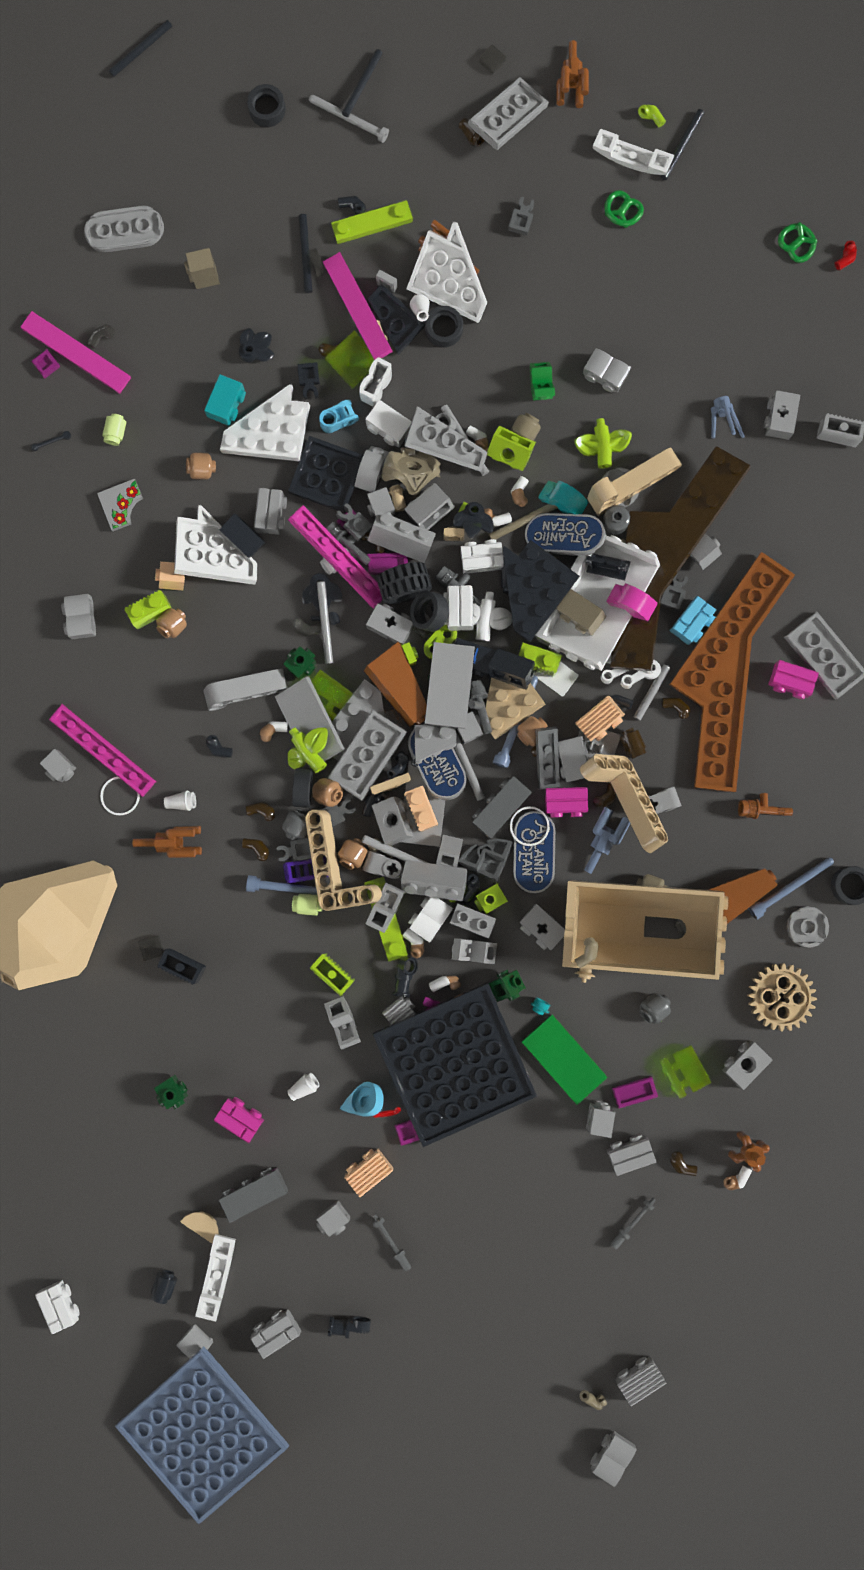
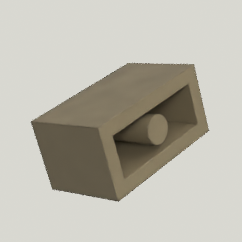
(201, 268)
(581, 613)

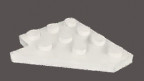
(448, 275)
(270, 430)
(208, 553)

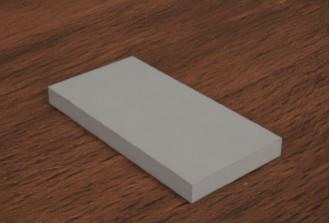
(508, 113)
(826, 654)
(449, 685)
(306, 712)
(367, 755)
(433, 835)

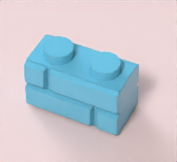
(692, 621)

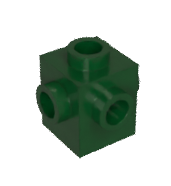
(295, 657)
(507, 985)
(164, 1094)

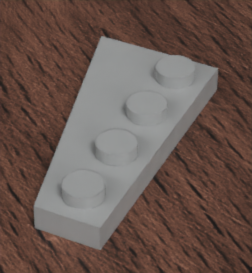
(441, 441)

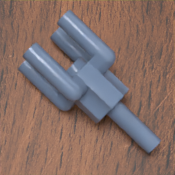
(605, 837)

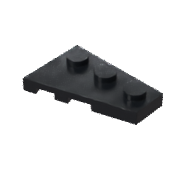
(396, 319)

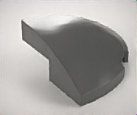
(487, 859)

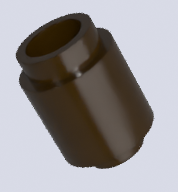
(633, 743)

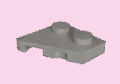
(432, 740)

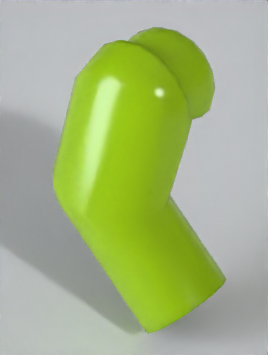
(651, 112)

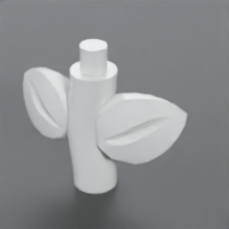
(487, 615)

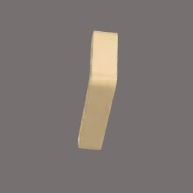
(608, 494)
(631, 796)
(331, 868)

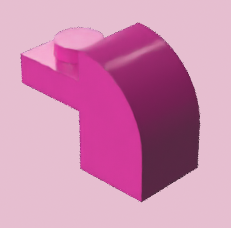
(632, 600)

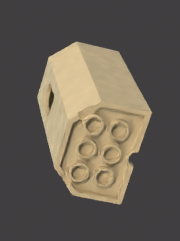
(616, 921)

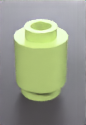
(114, 429)
(306, 904)

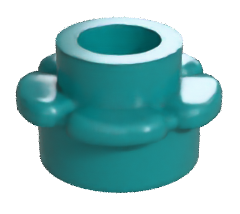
(540, 1006)

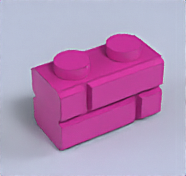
(793, 679)
(566, 800)
(239, 1119)

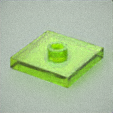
(351, 359)

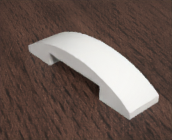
(631, 155)
(216, 1277)

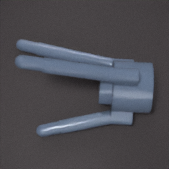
(724, 408)

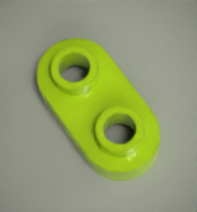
(439, 638)

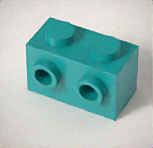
(225, 400)

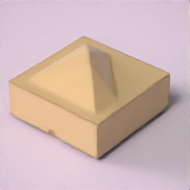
(453, 534)

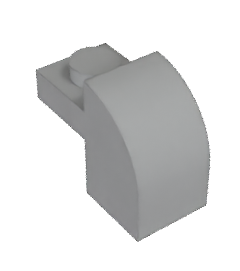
(371, 469)
(385, 908)
(474, 951)
(342, 1022)

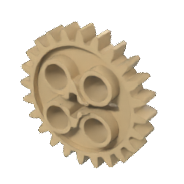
(794, 1011)

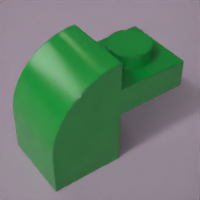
(541, 381)

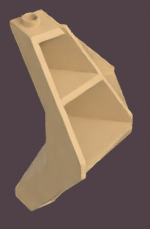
(52, 923)

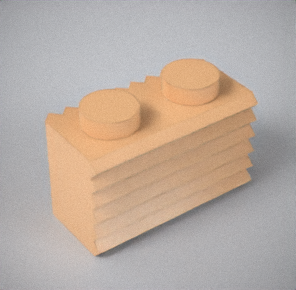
(600, 719)
(421, 808)
(368, 1172)

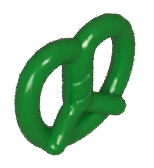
(611, 214)
(798, 241)

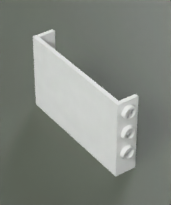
(597, 648)

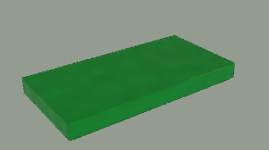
(564, 1059)

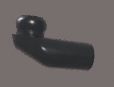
(353, 203)
(216, 748)
(400, 767)
(371, 800)

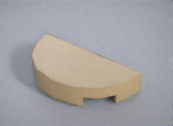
(390, 784)
(202, 1224)

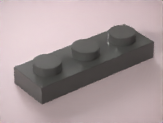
(547, 757)

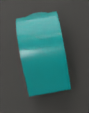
(564, 497)

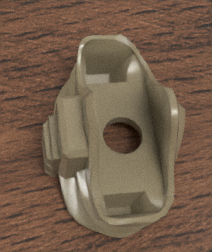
(411, 468)

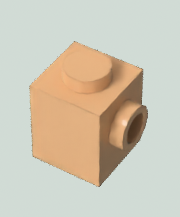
(167, 578)

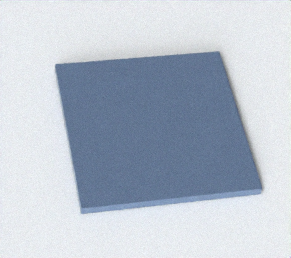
(201, 1435)

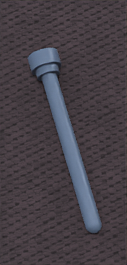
(502, 758)
(255, 883)
(757, 909)

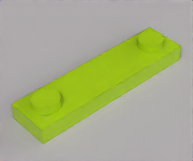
(372, 222)
(392, 938)

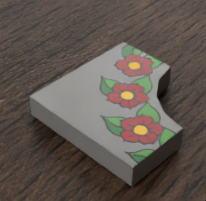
(119, 502)

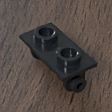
(607, 566)

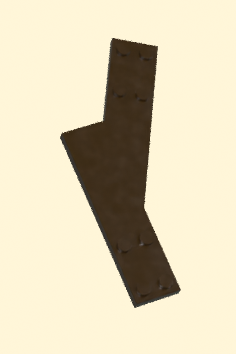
(673, 539)

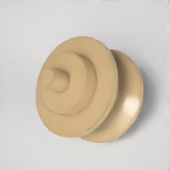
(585, 974)

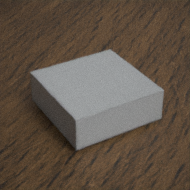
(386, 280)

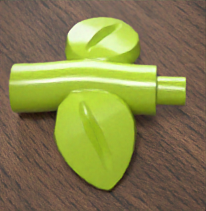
(603, 443)
(307, 748)

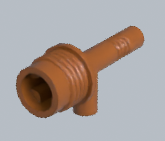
(753, 808)

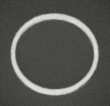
(138, 797)
(541, 840)

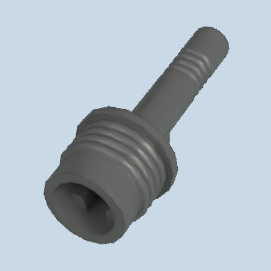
(340, 535)
(447, 578)
(476, 698)

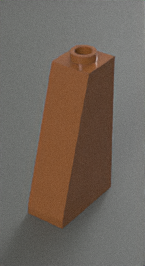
(398, 684)
(745, 891)

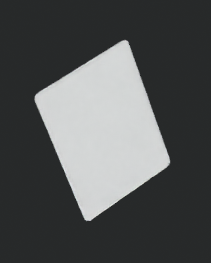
(561, 681)

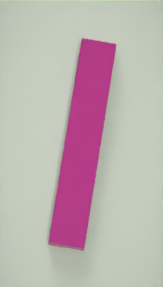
(357, 306)
(75, 352)
(336, 555)
(102, 750)

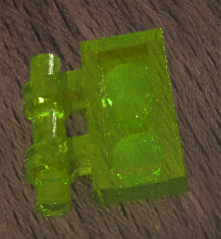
(331, 691)
(691, 1068)

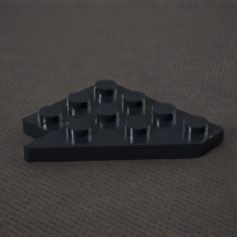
(535, 587)

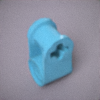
(341, 414)

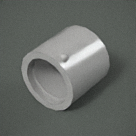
(193, 1341)

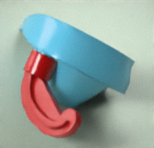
(367, 1101)

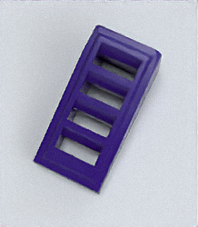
(288, 874)

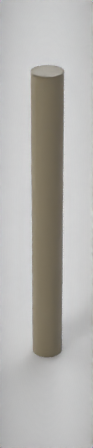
(521, 522)

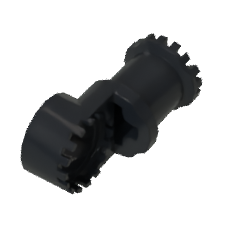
(403, 977)
(343, 1328)

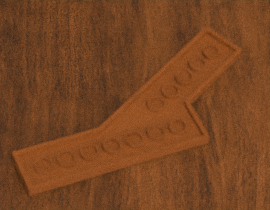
(719, 668)

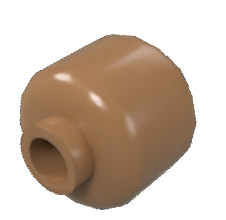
(200, 466)
(171, 623)
(526, 730)
(327, 792)
(352, 854)

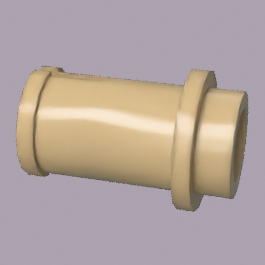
(397, 497)

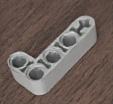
(244, 688)

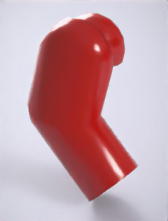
(849, 255)

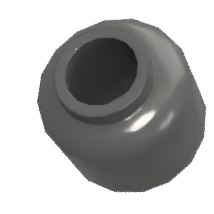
(616, 520)
(295, 824)
(655, 1008)

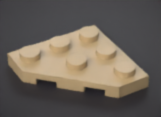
(510, 705)

